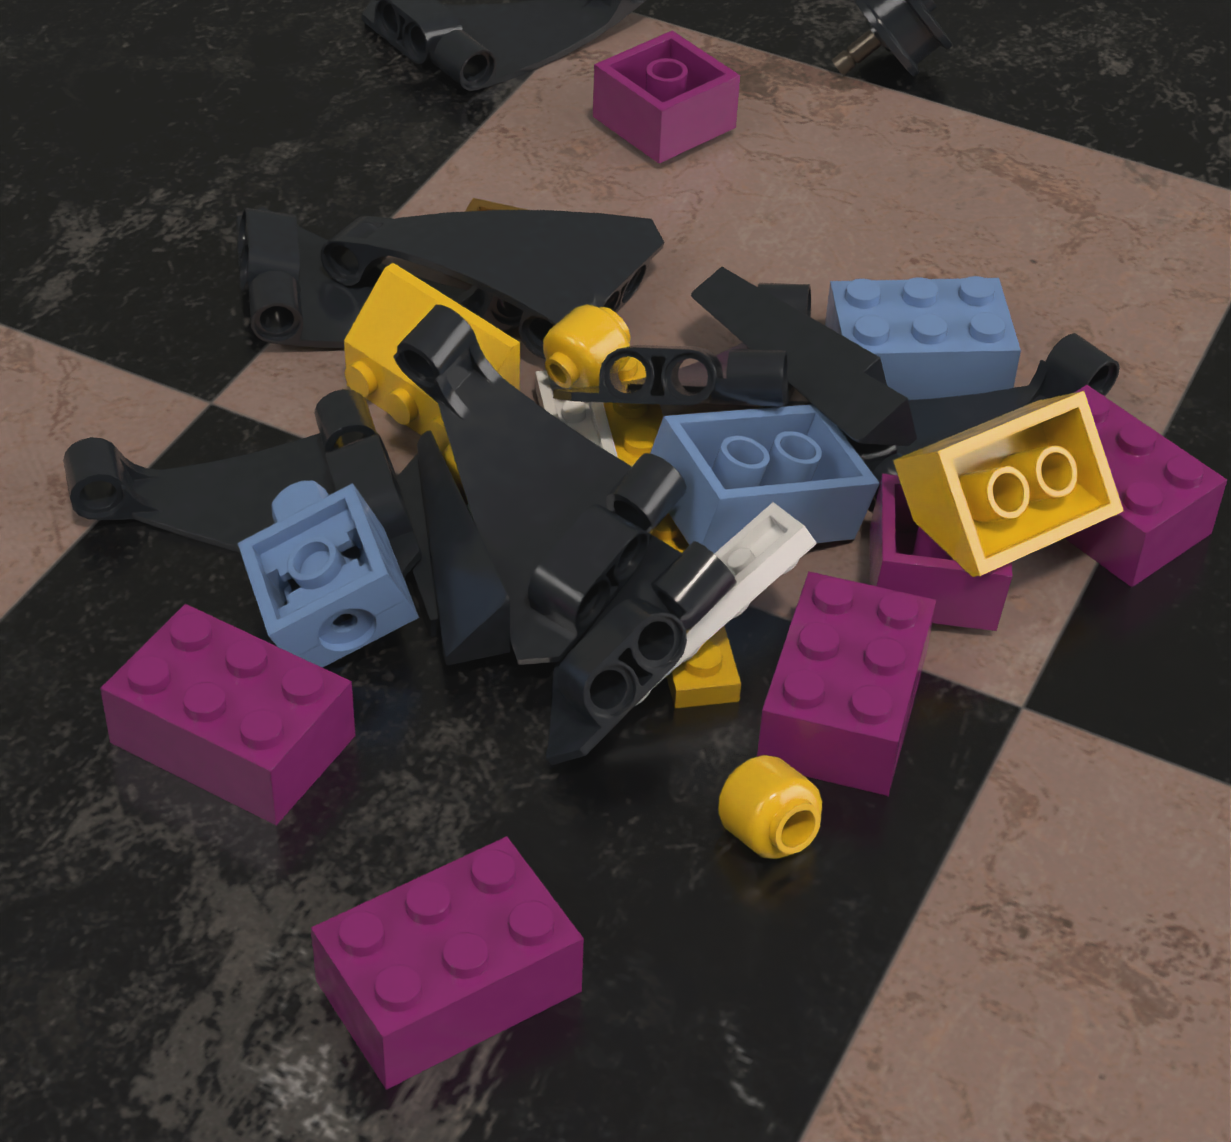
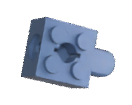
(321, 563)

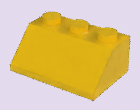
(384, 321)
(1011, 483)

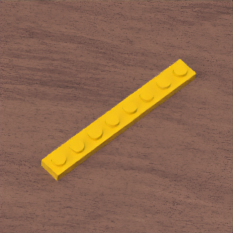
(712, 672)

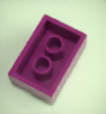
(1164, 494)
(847, 682)
(229, 713)
(447, 961)

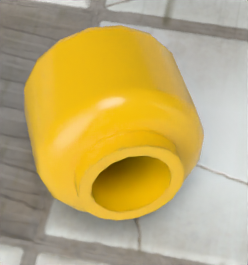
(581, 343)
(770, 807)

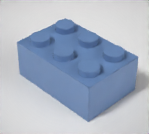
(930, 332)
(761, 456)

